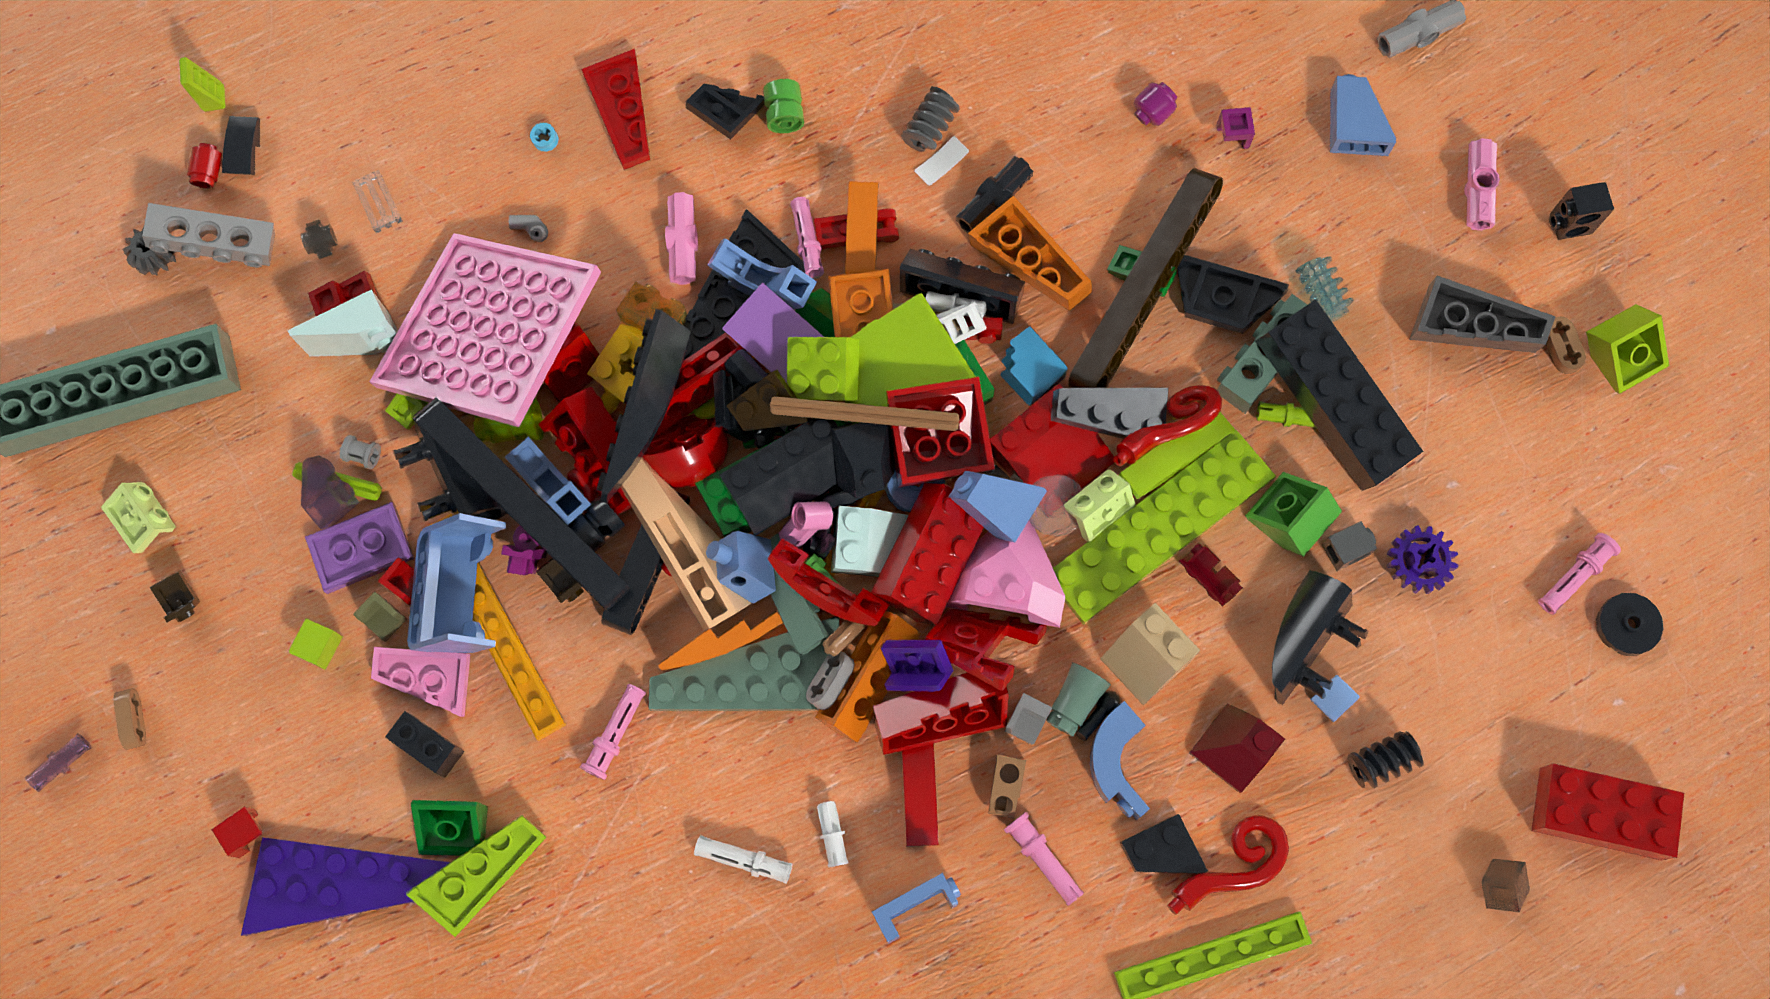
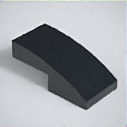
(239, 145)

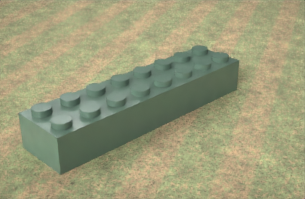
(116, 389)

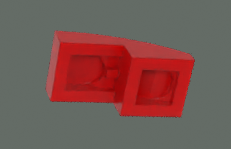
(334, 294)

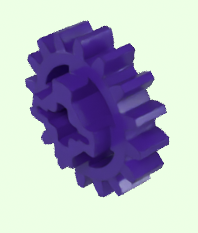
(1432, 564)

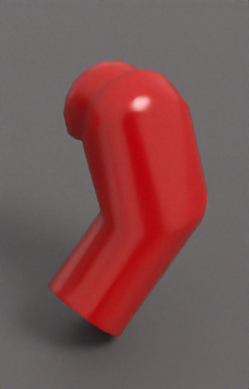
(584, 483)

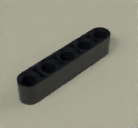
(640, 574)

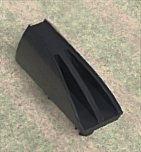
(460, 491)
(1307, 626)

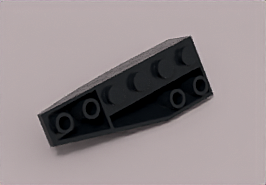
(647, 400)

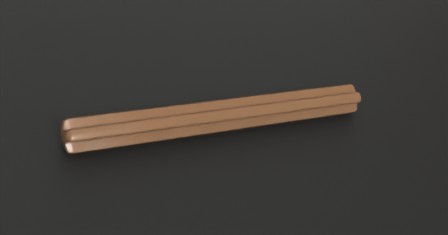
(864, 413)

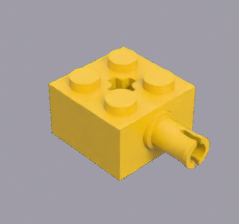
(615, 365)

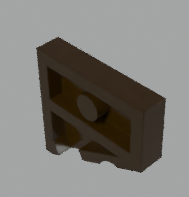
(753, 406)

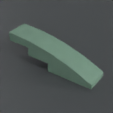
(797, 613)

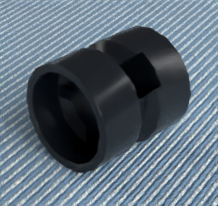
(596, 524)

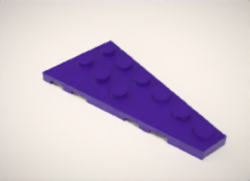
(319, 883)

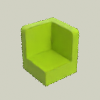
(315, 644)

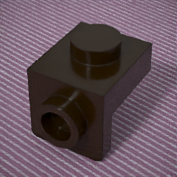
(559, 581)
(175, 597)

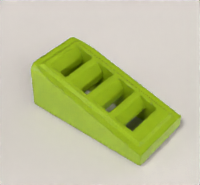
(201, 86)

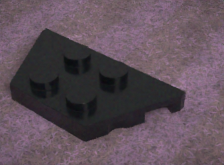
(1225, 294)

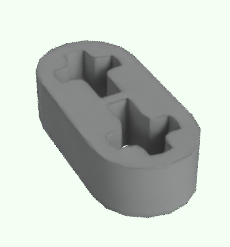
(830, 680)

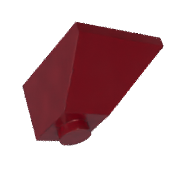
(1237, 746)

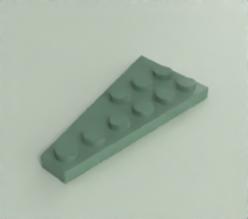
(750, 678)

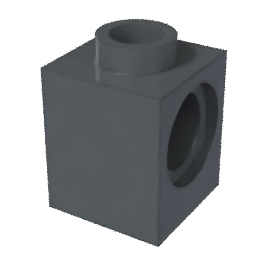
(1350, 545)

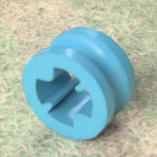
(543, 145)

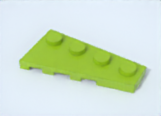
(471, 880)

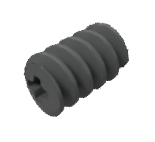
(930, 119)

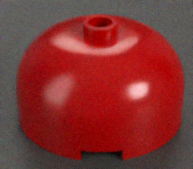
(688, 451)

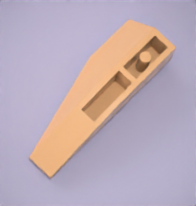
(682, 544)

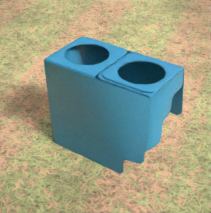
(1032, 366)

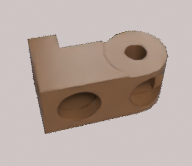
(1006, 786)

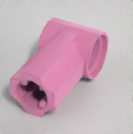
(805, 521)

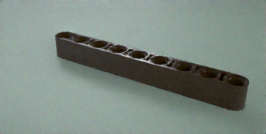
(1148, 275)

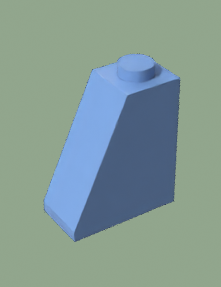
(1358, 119)
(997, 503)

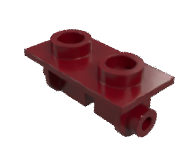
(1220, 585)

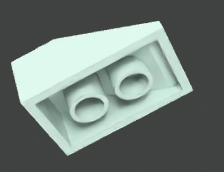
(351, 328)
(864, 539)

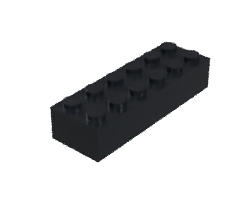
(1339, 396)

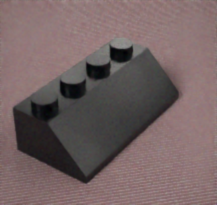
(925, 272)
(783, 473)

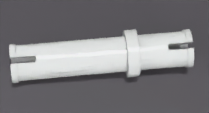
(740, 858)

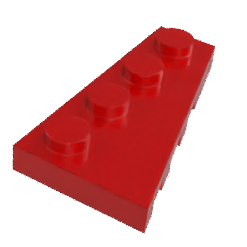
(620, 103)

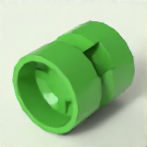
(784, 105)

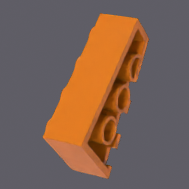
(1026, 250)

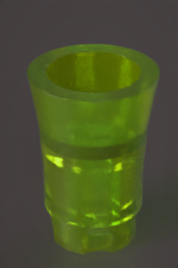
(494, 431)

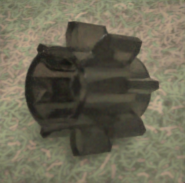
(319, 239)

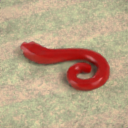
(1194, 417)
(1199, 886)

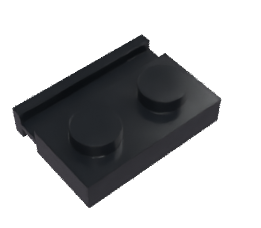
(725, 391)

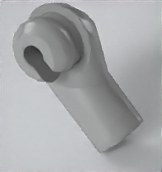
(532, 225)

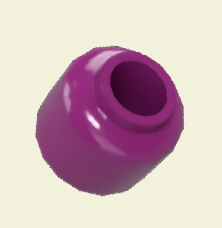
(1155, 104)

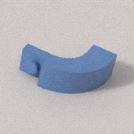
(748, 273)
(547, 481)
(1105, 758)

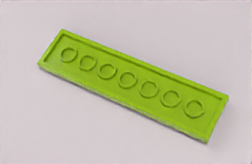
(1161, 526)

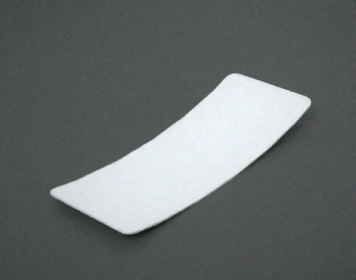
(942, 161)

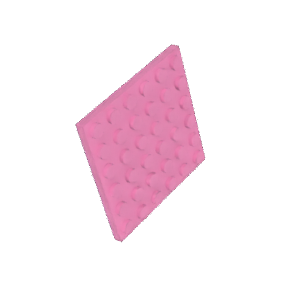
(486, 328)

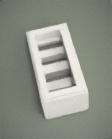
(958, 312)

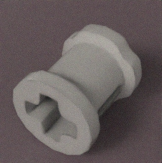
(360, 452)

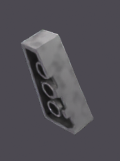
(1479, 319)

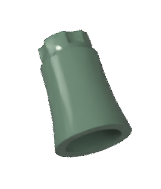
(1076, 699)

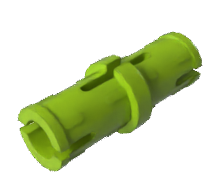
(1285, 414)

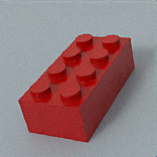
(928, 556)
(1608, 812)

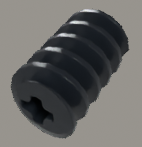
(1385, 757)

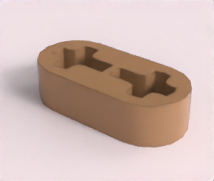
(1564, 345)
(129, 719)

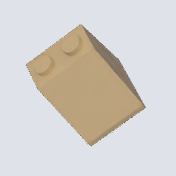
(1150, 654)

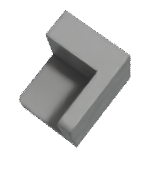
(1028, 719)

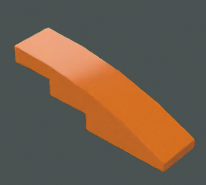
(861, 227)
(709, 646)

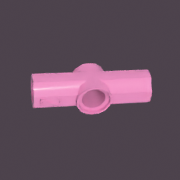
(1481, 199)
(681, 238)

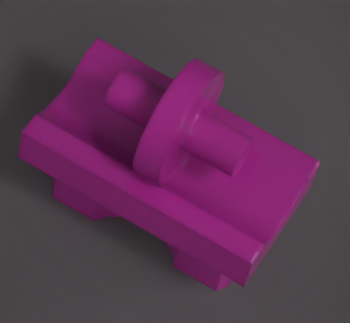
(523, 553)

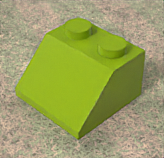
(1629, 347)

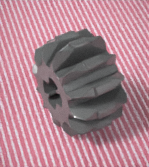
(143, 258)

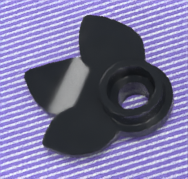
(821, 542)

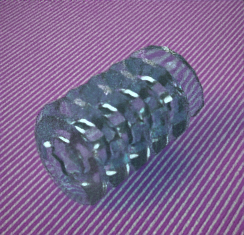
(1324, 287)

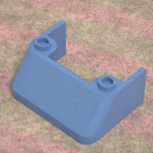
(446, 585)

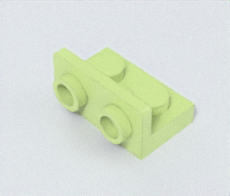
(1100, 504)
(137, 515)

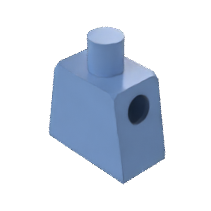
(744, 565)

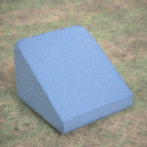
(1337, 699)

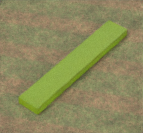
(1213, 957)

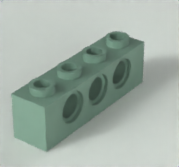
(1233, 384)

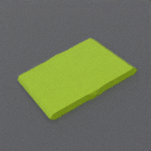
(906, 352)

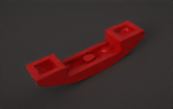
(821, 590)
(920, 796)

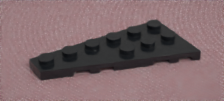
(720, 300)

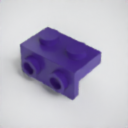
(916, 665)

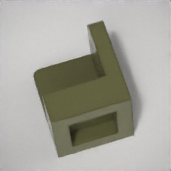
(380, 616)

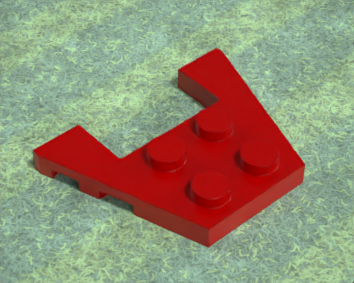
(973, 637)

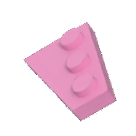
(431, 676)

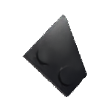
(723, 108)
(1164, 849)

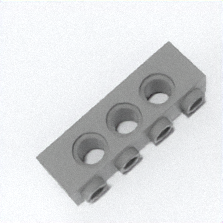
(164, 219)

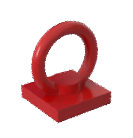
(571, 365)

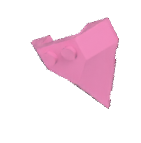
(1011, 579)

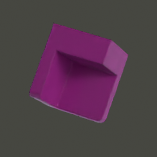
(1237, 125)

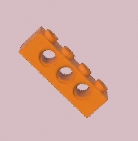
(866, 685)

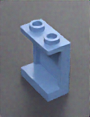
(913, 898)

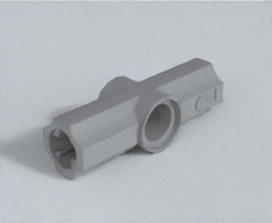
(1421, 28)

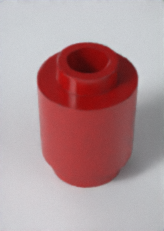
(204, 165)

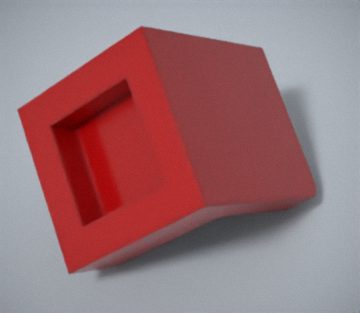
(399, 580)
(237, 832)

